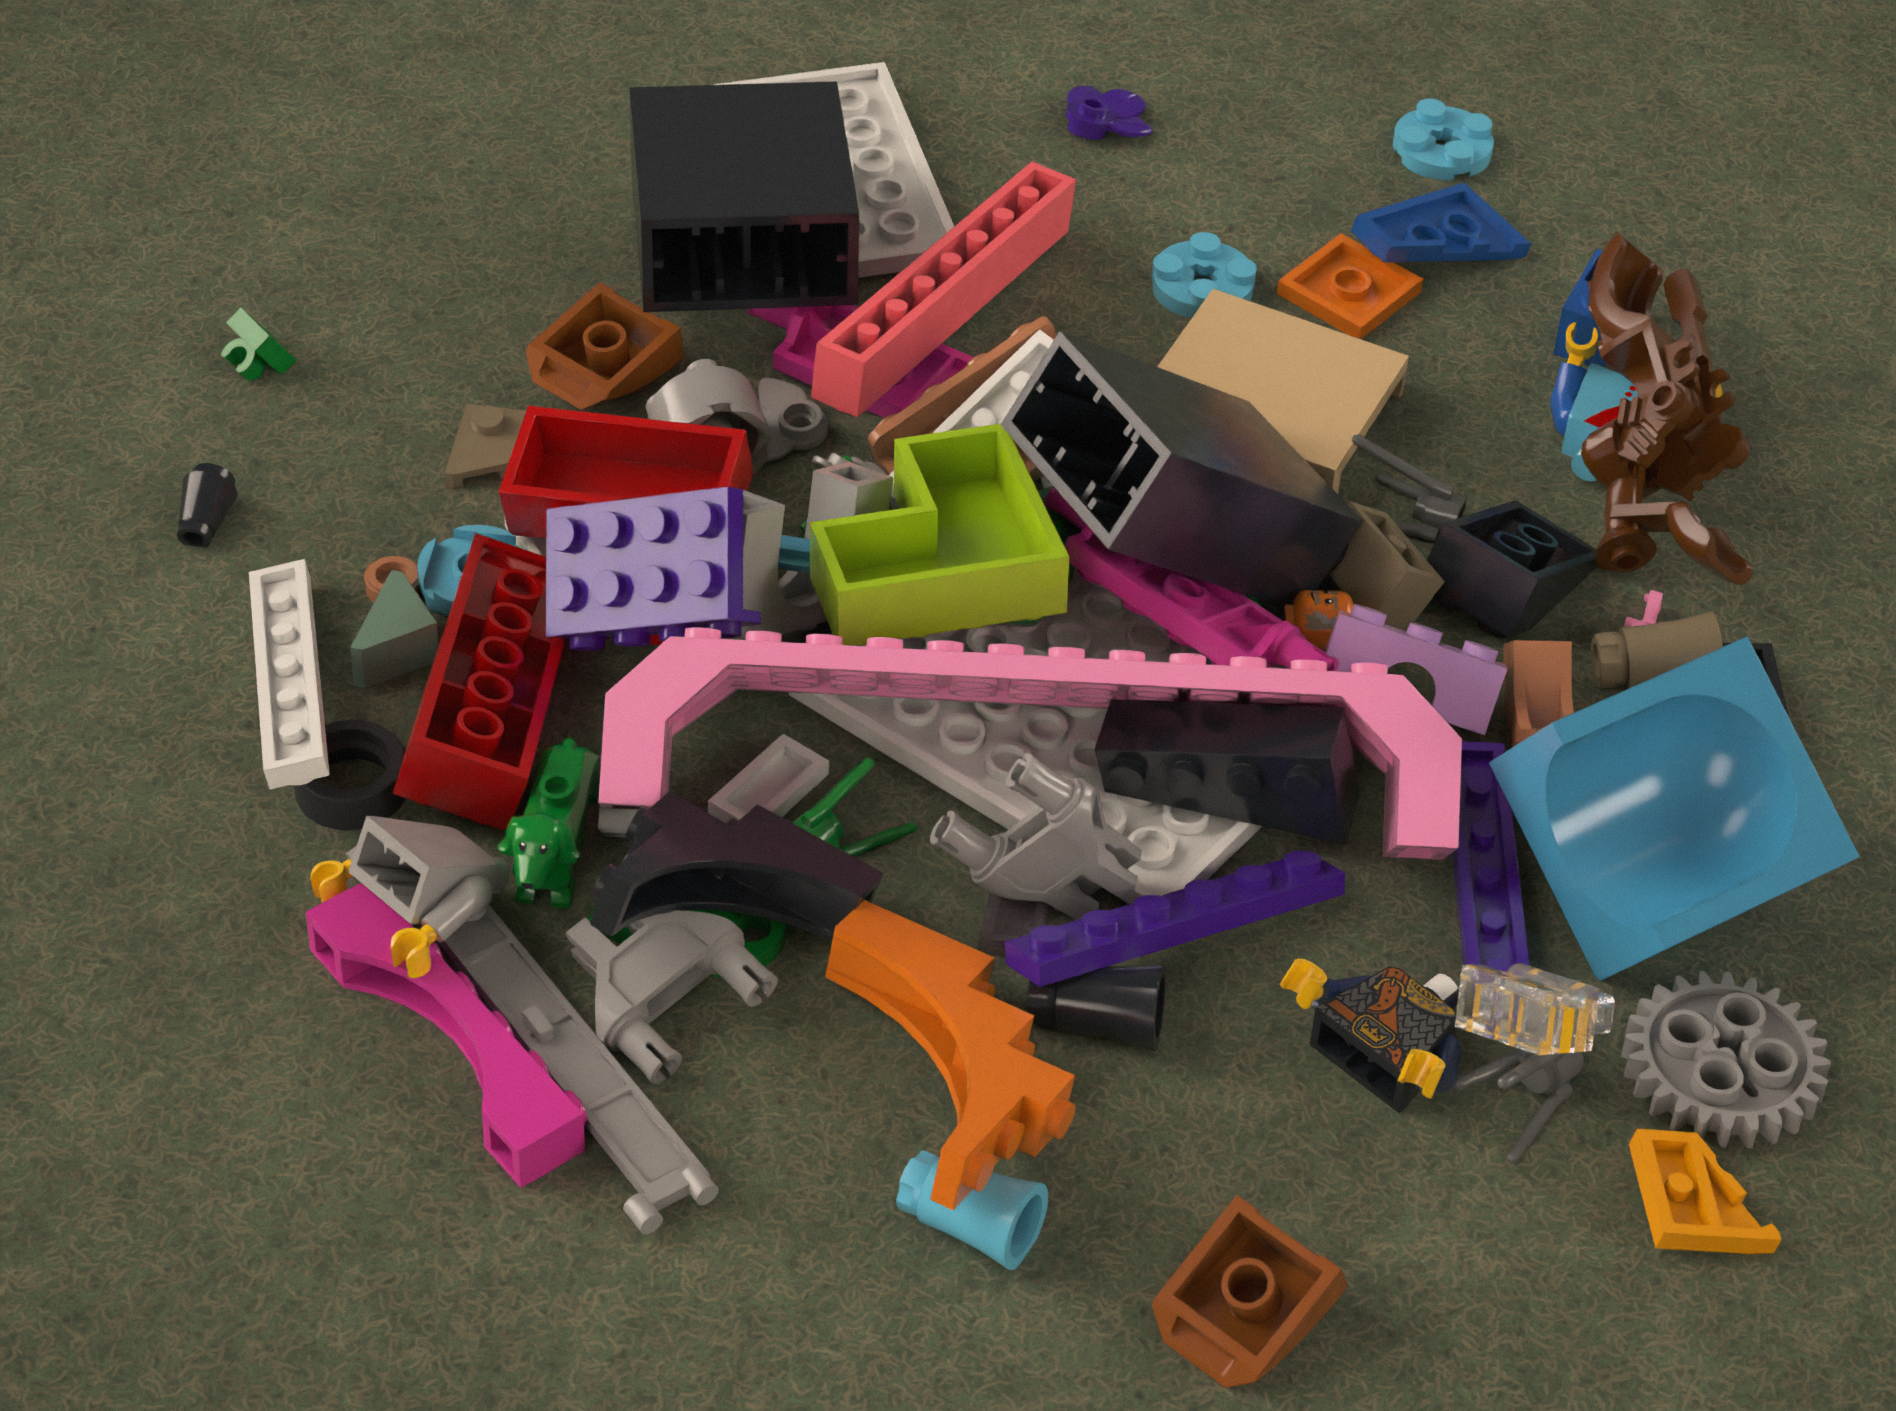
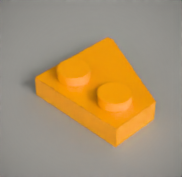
(1692, 1198)

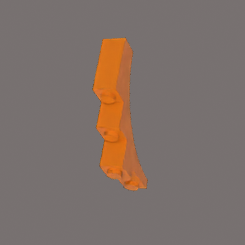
(975, 1040)

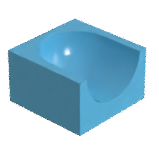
(1672, 807)

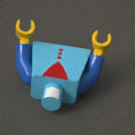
(1586, 398)

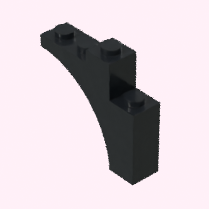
(743, 866)

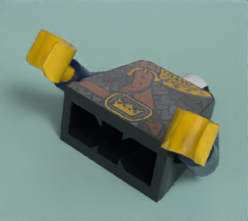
(1383, 1029)

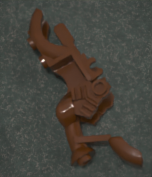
(1673, 428)

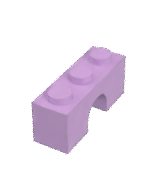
(1464, 678)

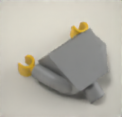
(424, 875)

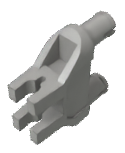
(1052, 853)
(654, 971)

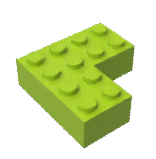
(956, 554)

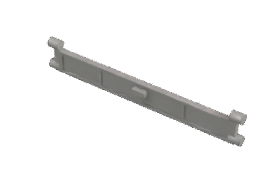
(578, 1061)

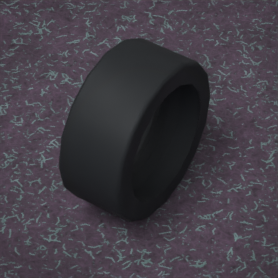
(349, 807)

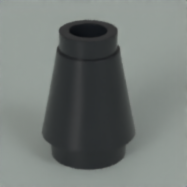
(205, 501)

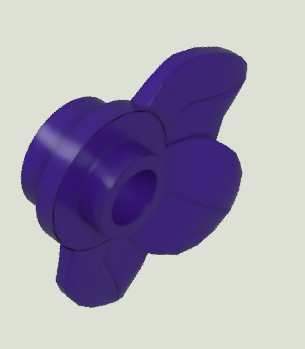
(1095, 112)

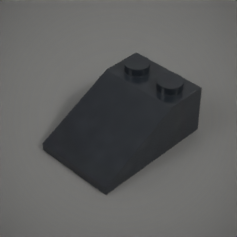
(1508, 566)

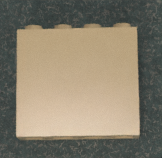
(1298, 374)

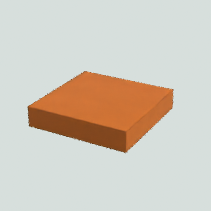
(1349, 286)

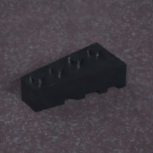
(1235, 762)

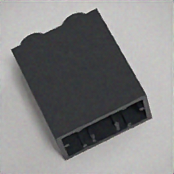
(743, 197)
(1179, 473)

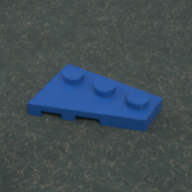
(1440, 227)

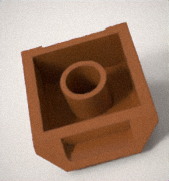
(603, 350)
(1244, 1297)

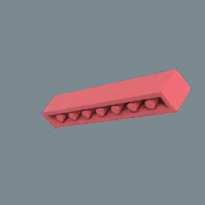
(941, 289)

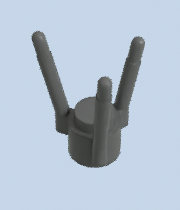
(1435, 501)
(1540, 1075)

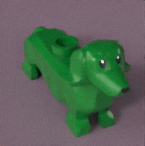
(552, 830)

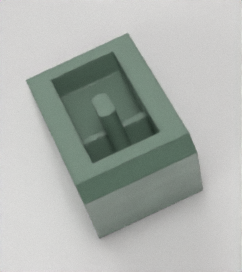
(394, 636)

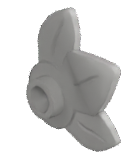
(790, 417)

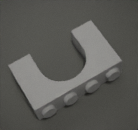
(792, 600)

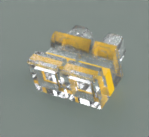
(1532, 1009)

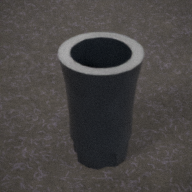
(1105, 1003)

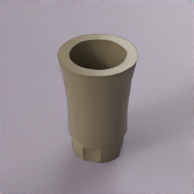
(1652, 649)

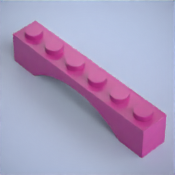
(525, 1114)

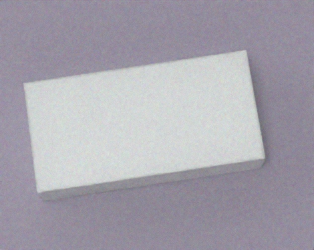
(772, 780)

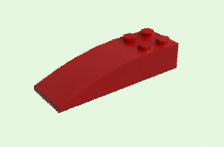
(485, 690)

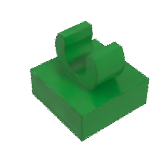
(255, 346)

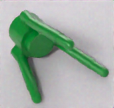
(826, 826)

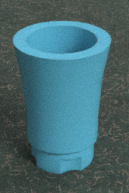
(997, 1220)

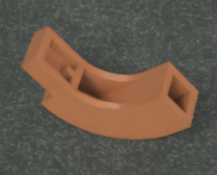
(1536, 685)

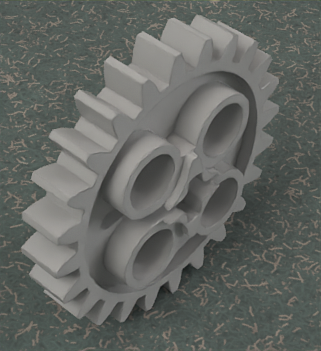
(1725, 1059)

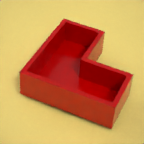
(599, 457)

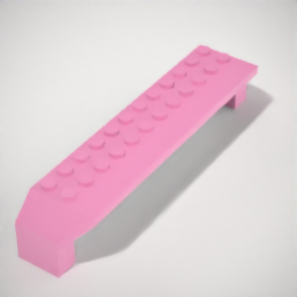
(696, 672)

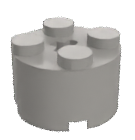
(714, 398)

